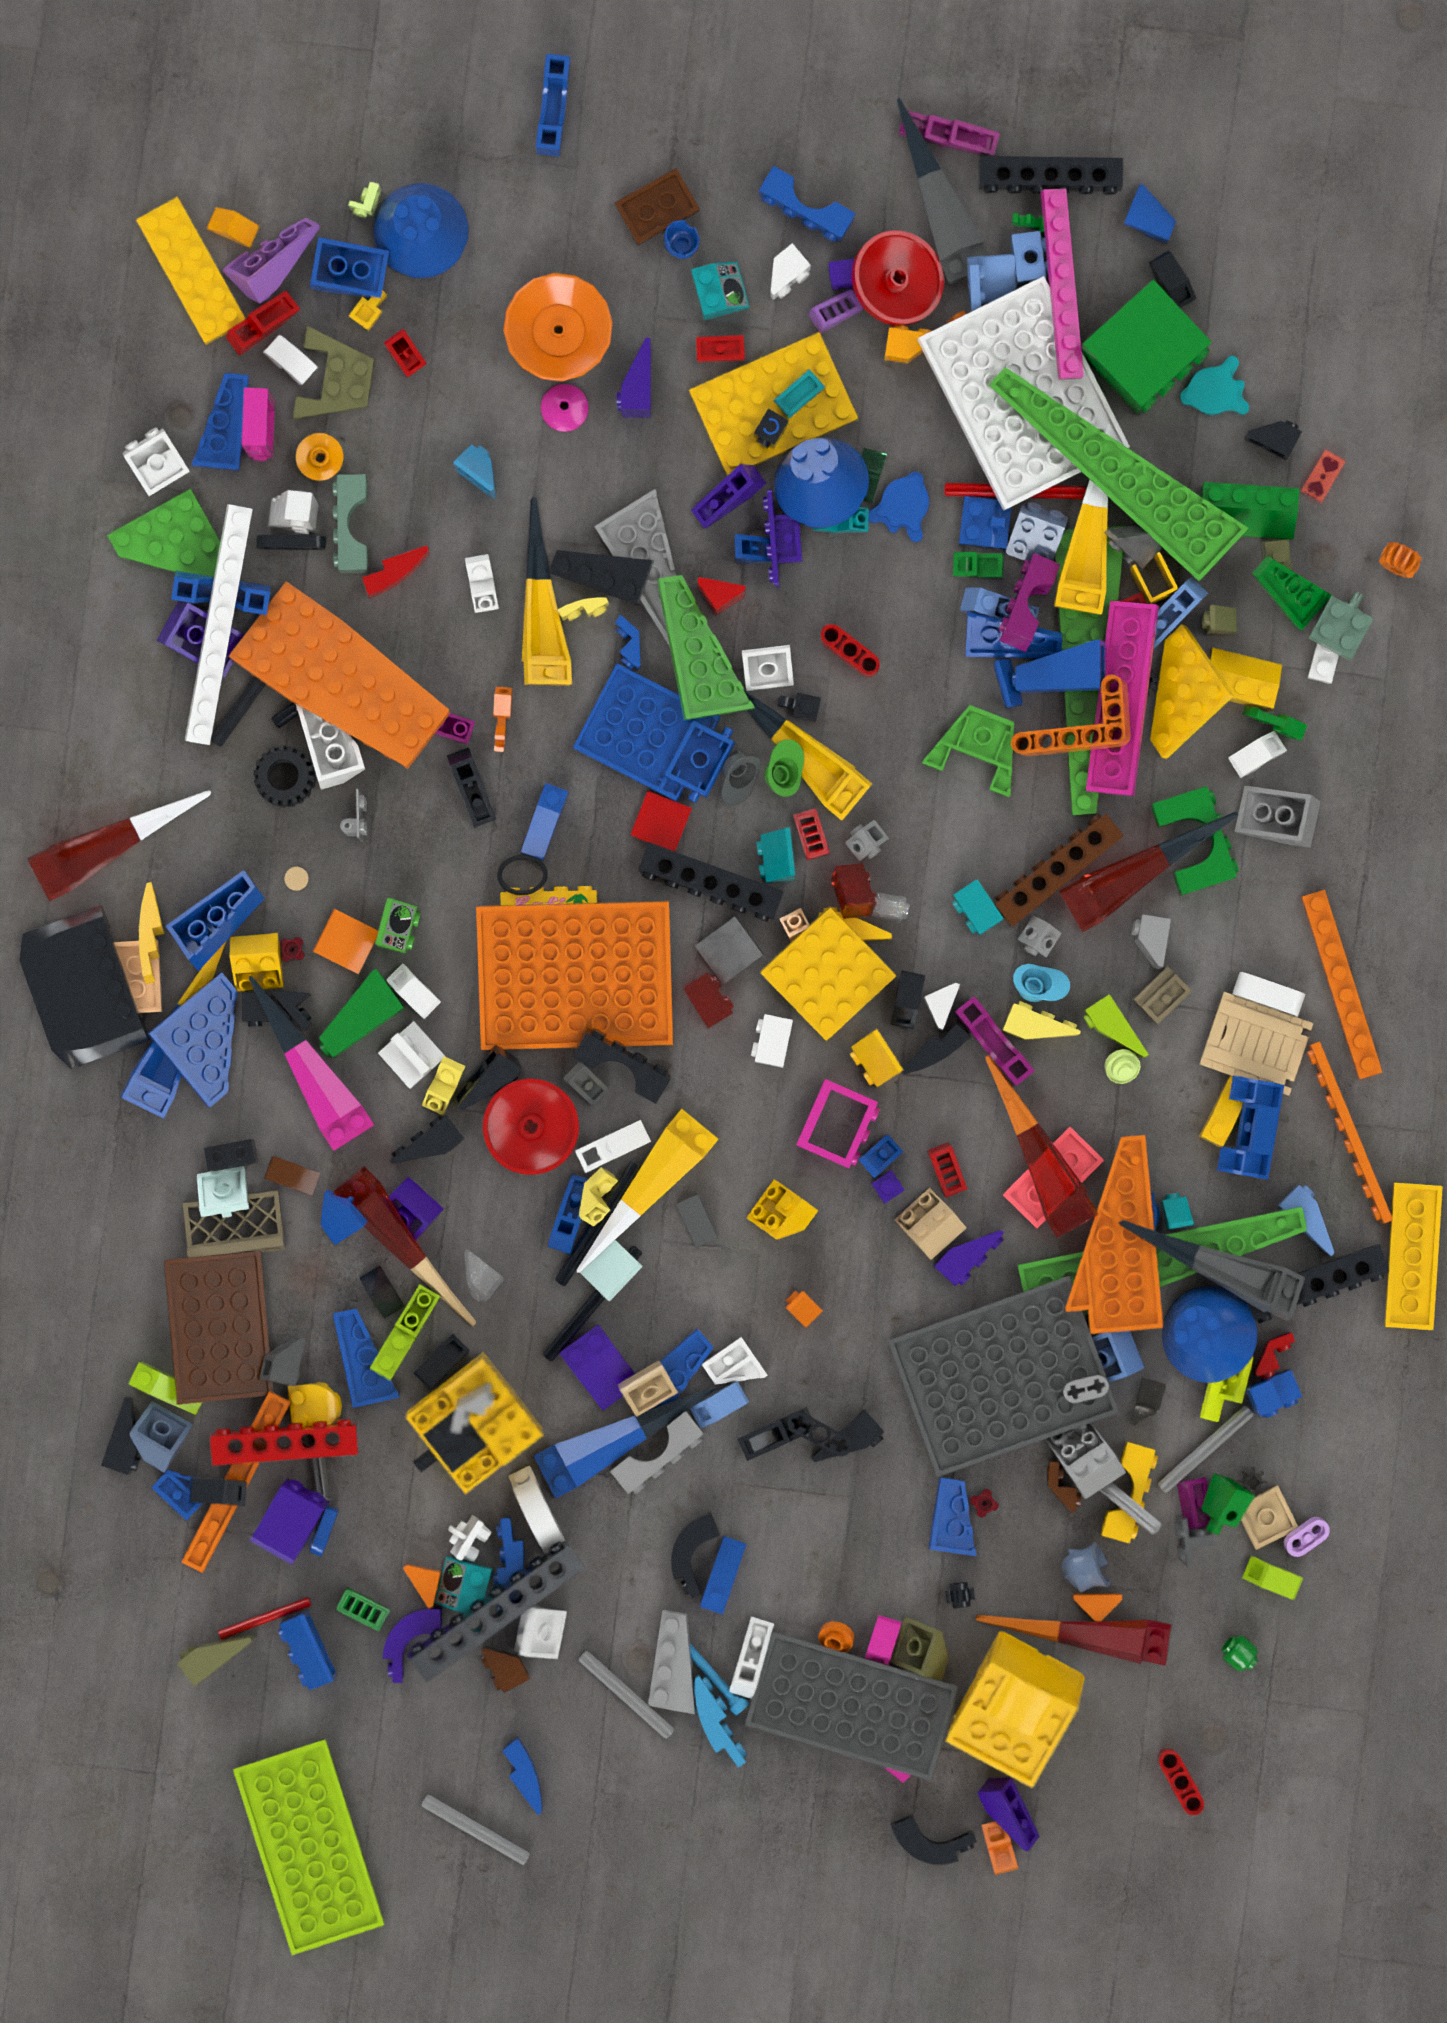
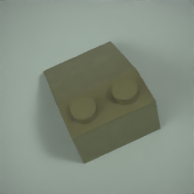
(208, 1657)

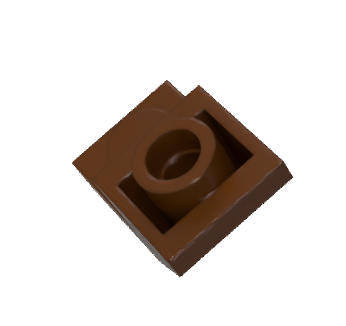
(1067, 1494)

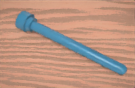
(736, 1702)

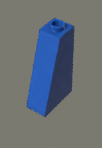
(1065, 671)

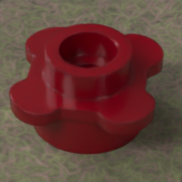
(296, 954)
(984, 1496)

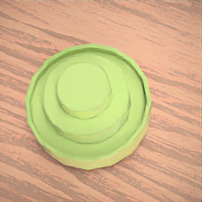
(1122, 1066)

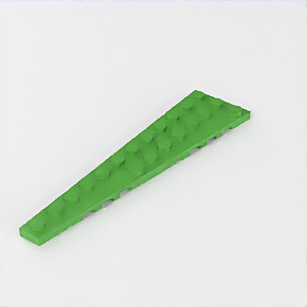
(1169, 512)
(1081, 706)
(1231, 1237)

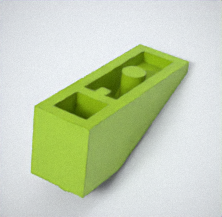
(1111, 1023)
(159, 1385)

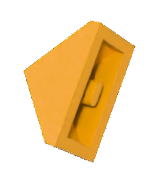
(233, 226)

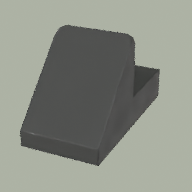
(586, 1083)

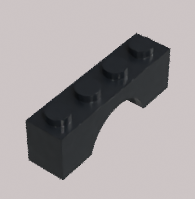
(596, 1049)

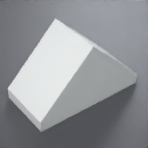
(940, 1004)

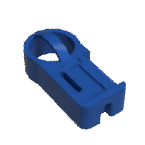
(324, 1531)

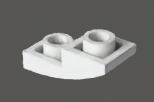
(290, 359)

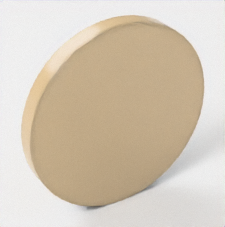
(296, 878)

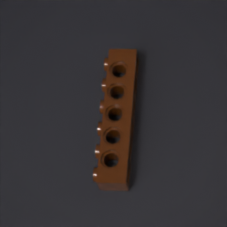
(1108, 834)

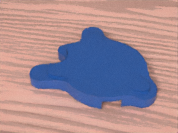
(903, 505)

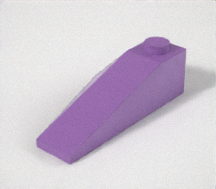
(267, 267)

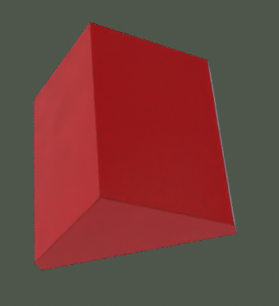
(720, 594)

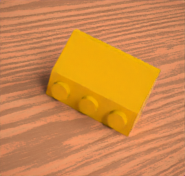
(1248, 678)

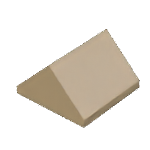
(647, 1388)

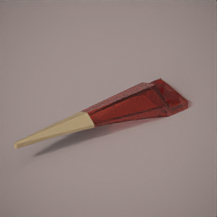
(392, 1232)

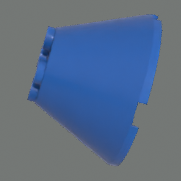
(421, 230)
(821, 482)
(1209, 1334)

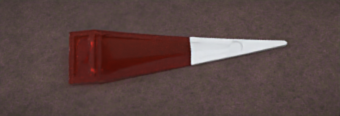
(78, 858)

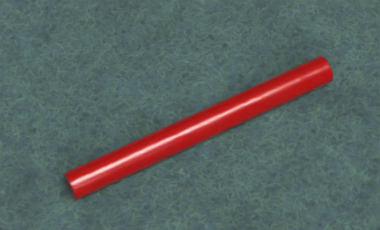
(264, 1618)

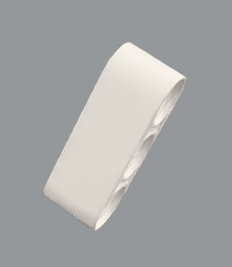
(1268, 994)

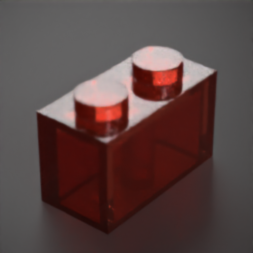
(853, 890)
(708, 1000)

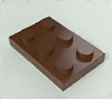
(656, 206)

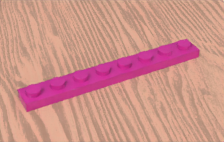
(1062, 284)

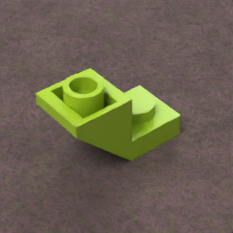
(1272, 1578)

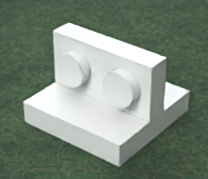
(411, 1054)
(540, 1632)

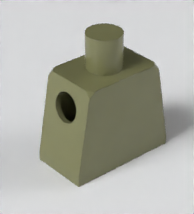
(1277, 550)

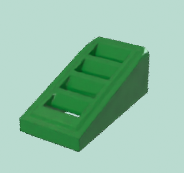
(359, 1617)

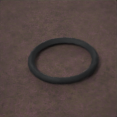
(522, 892)

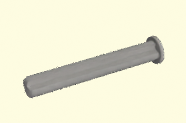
(1131, 1508)

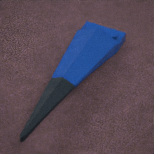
(582, 1457)

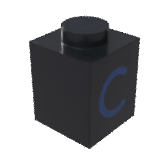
(770, 429)

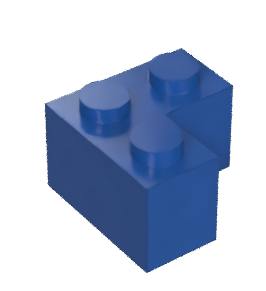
(1272, 1393)

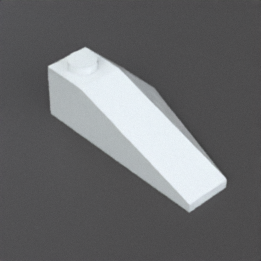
(332, 751)

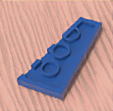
(223, 434)
(984, 637)

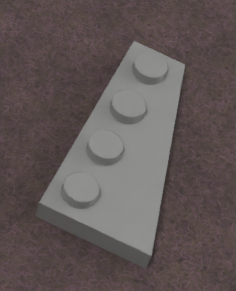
(672, 1673)

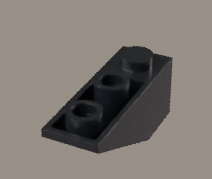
(436, 1141)

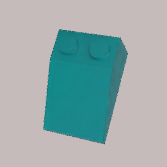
(777, 856)

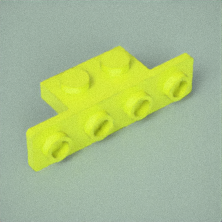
(1229, 1389)

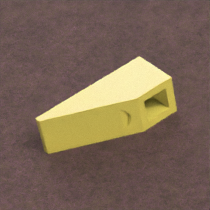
(1030, 1025)

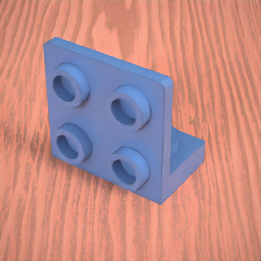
(990, 278)

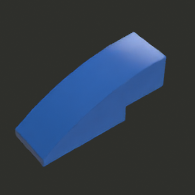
(525, 1774)

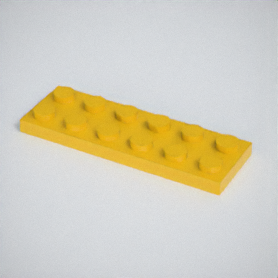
(191, 270)
(1413, 1256)

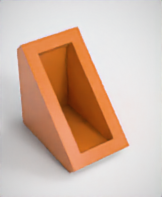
(425, 1581)
(1097, 1604)

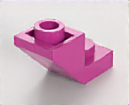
(883, 1640)

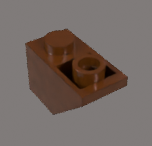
(506, 1667)

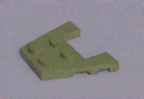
(345, 379)

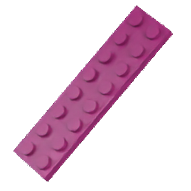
(1128, 656)

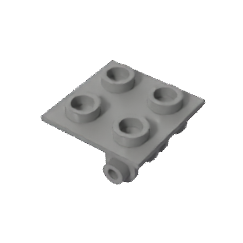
(356, 826)

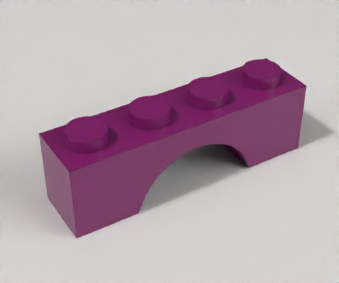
(1021, 624)
(994, 1042)

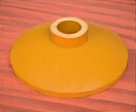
(312, 447)

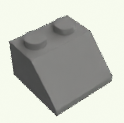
(1152, 937)

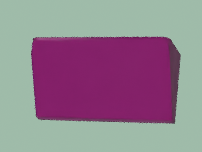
(1191, 1498)

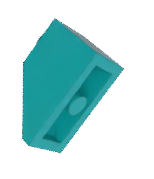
(1176, 1211)

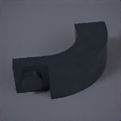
(691, 1536)
(928, 1850)

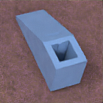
(988, 603)

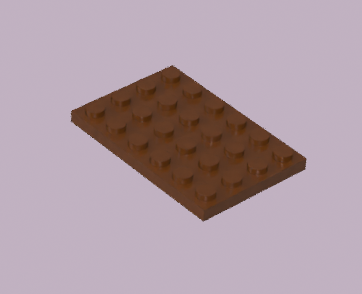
(217, 1326)

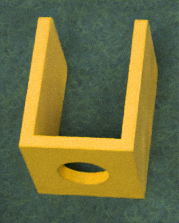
(1167, 576)

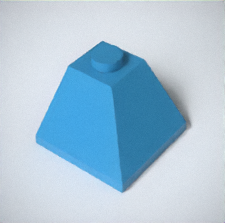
(477, 468)

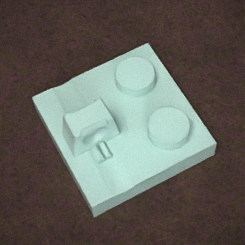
(222, 1191)

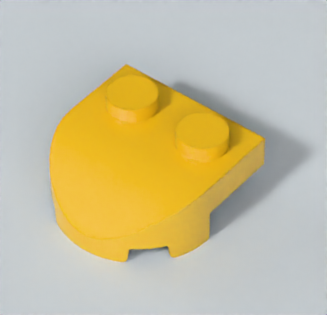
(314, 1403)

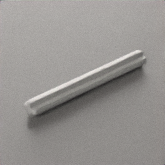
(1205, 1449)
(626, 1694)
(475, 1829)

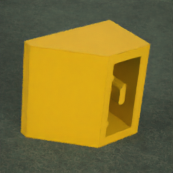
(256, 957)

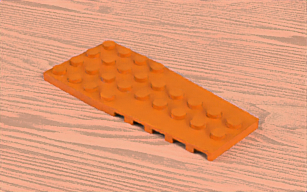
(339, 676)

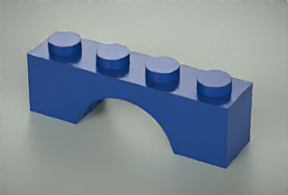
(553, 105)
(831, 220)
(198, 588)

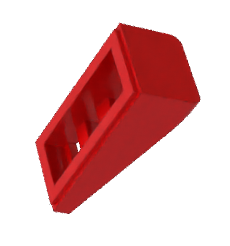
(818, 852)
(940, 1150)

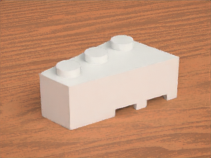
(294, 511)

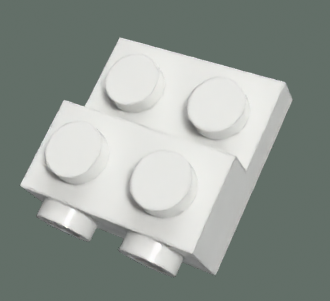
(155, 461)

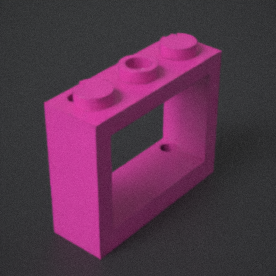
(258, 423)
(861, 1135)

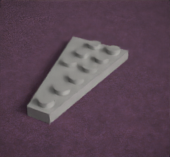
(641, 534)

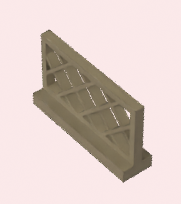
(262, 1243)

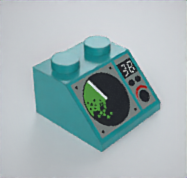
(719, 289)
(462, 1584)

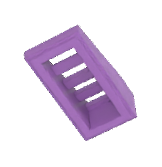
(818, 320)

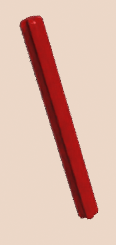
(986, 490)

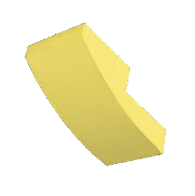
(592, 606)

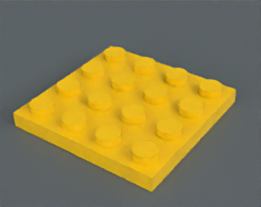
(828, 973)

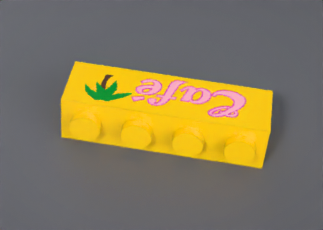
(558, 896)

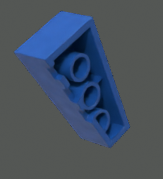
(215, 918)

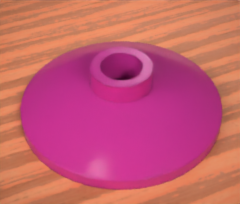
(564, 419)

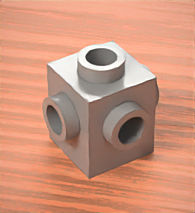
(866, 840)
(1039, 937)

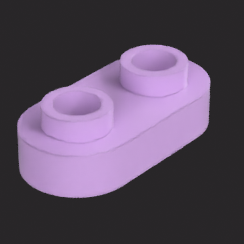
(1306, 1537)

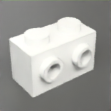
(772, 1040)

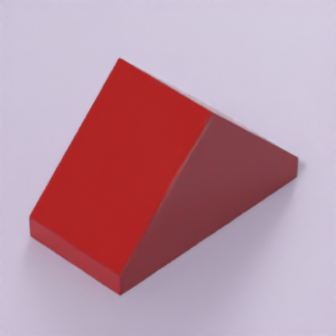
(404, 353)

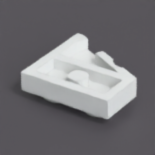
(734, 1364)

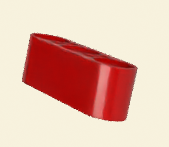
(855, 661)
(1183, 1793)

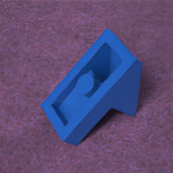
(880, 1155)

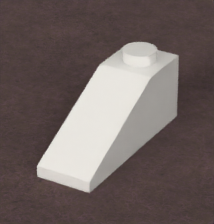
(751, 1658)

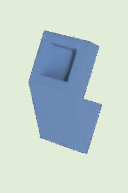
(719, 1404)

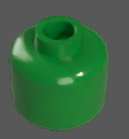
(1240, 1653)

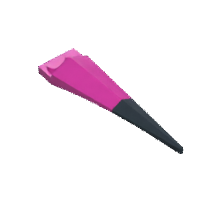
(330, 1101)

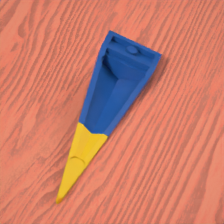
(155, 1078)

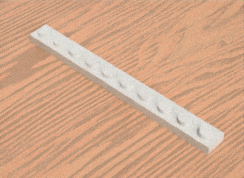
(218, 624)

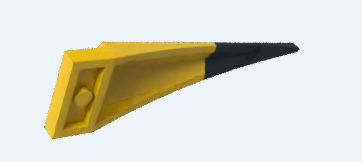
(544, 643)
(826, 773)

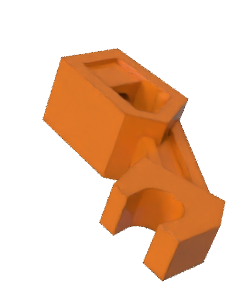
(502, 711)

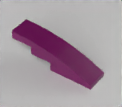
(954, 134)

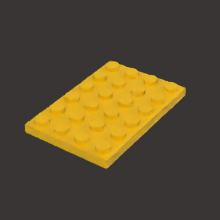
(739, 399)

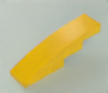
(149, 927)

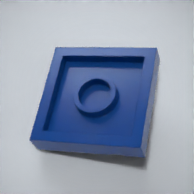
(984, 523)

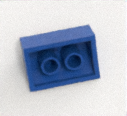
(307, 1651)

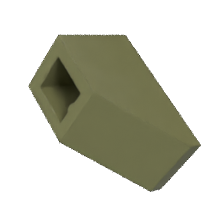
(1219, 620)

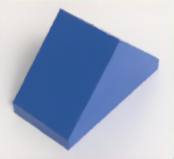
(751, 549)

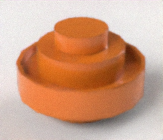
(836, 1636)

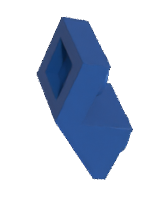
(631, 651)

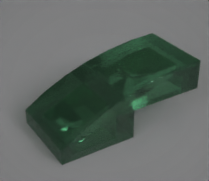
(874, 461)

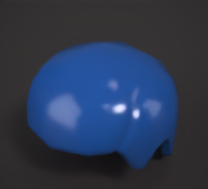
(681, 239)

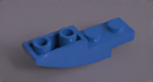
(511, 1553)

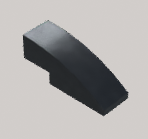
(936, 1050)
(772, 1436)

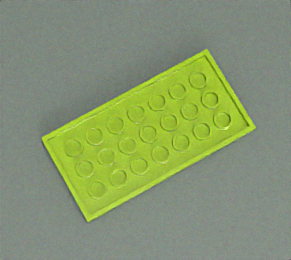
(308, 1846)

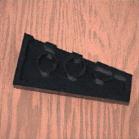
(608, 574)

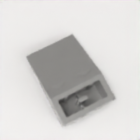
(1086, 1458)

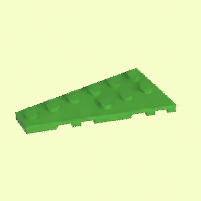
(700, 665)

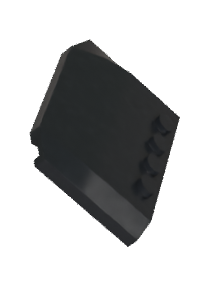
(81, 989)

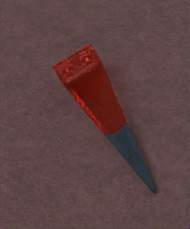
(1106, 889)

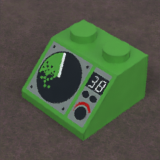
(397, 926)

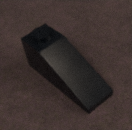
(471, 787)
(492, 1074)
(862, 1432)
(121, 1450)

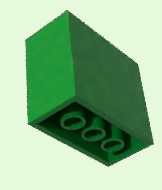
(1146, 348)

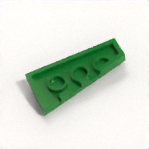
(1291, 592)

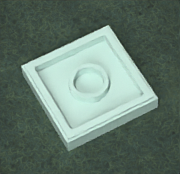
(611, 1270)

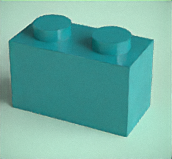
(977, 908)

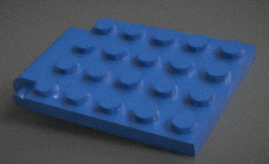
(644, 736)

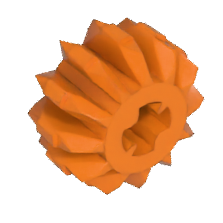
(1400, 560)

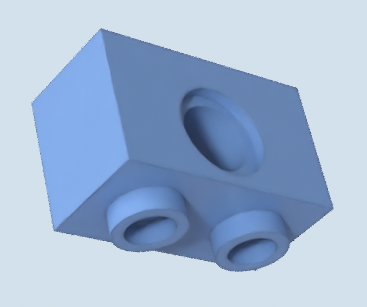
(1020, 246)

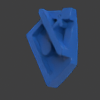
(340, 1217)

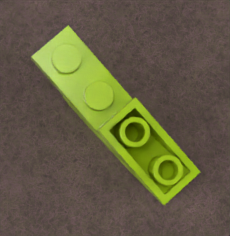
(405, 1332)

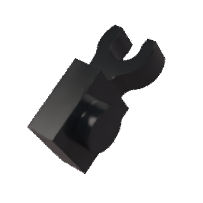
(804, 706)

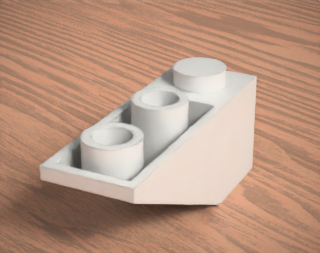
(612, 1146)

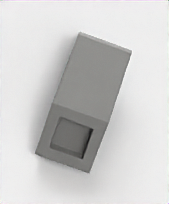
(474, 1402)

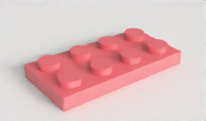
(1077, 1154)

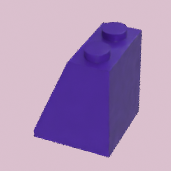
(290, 1520)

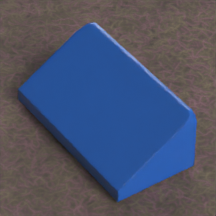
(1004, 672)

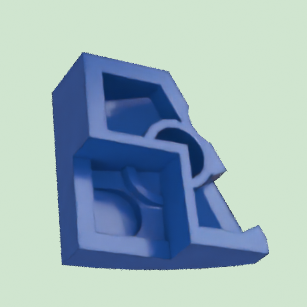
(1149, 216)

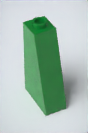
(364, 1012)

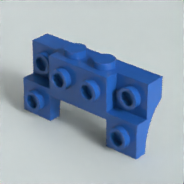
(1256, 1128)

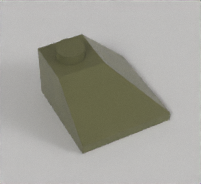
(920, 1649)

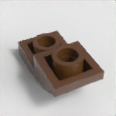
(292, 1175)

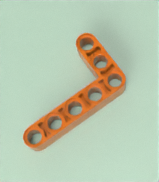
(1083, 733)

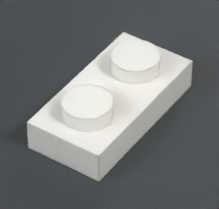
(1323, 665)

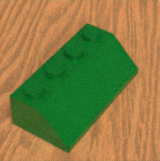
(1263, 509)

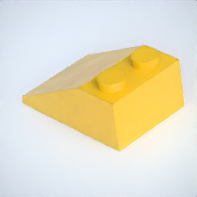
(876, 1059)

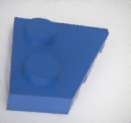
(175, 1490)

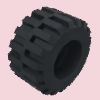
(267, 764)

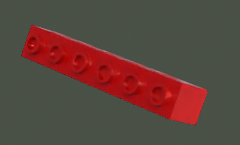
(223, 1454)

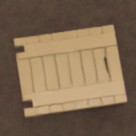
(1256, 1042)

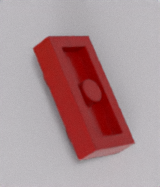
(720, 348)

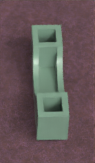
(350, 493)

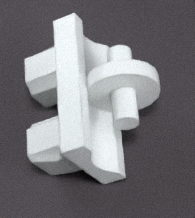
(464, 1536)

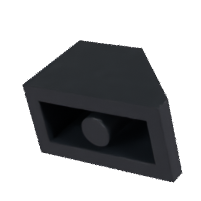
(1275, 438)

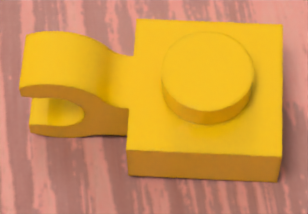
(366, 311)

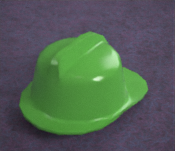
(785, 768)

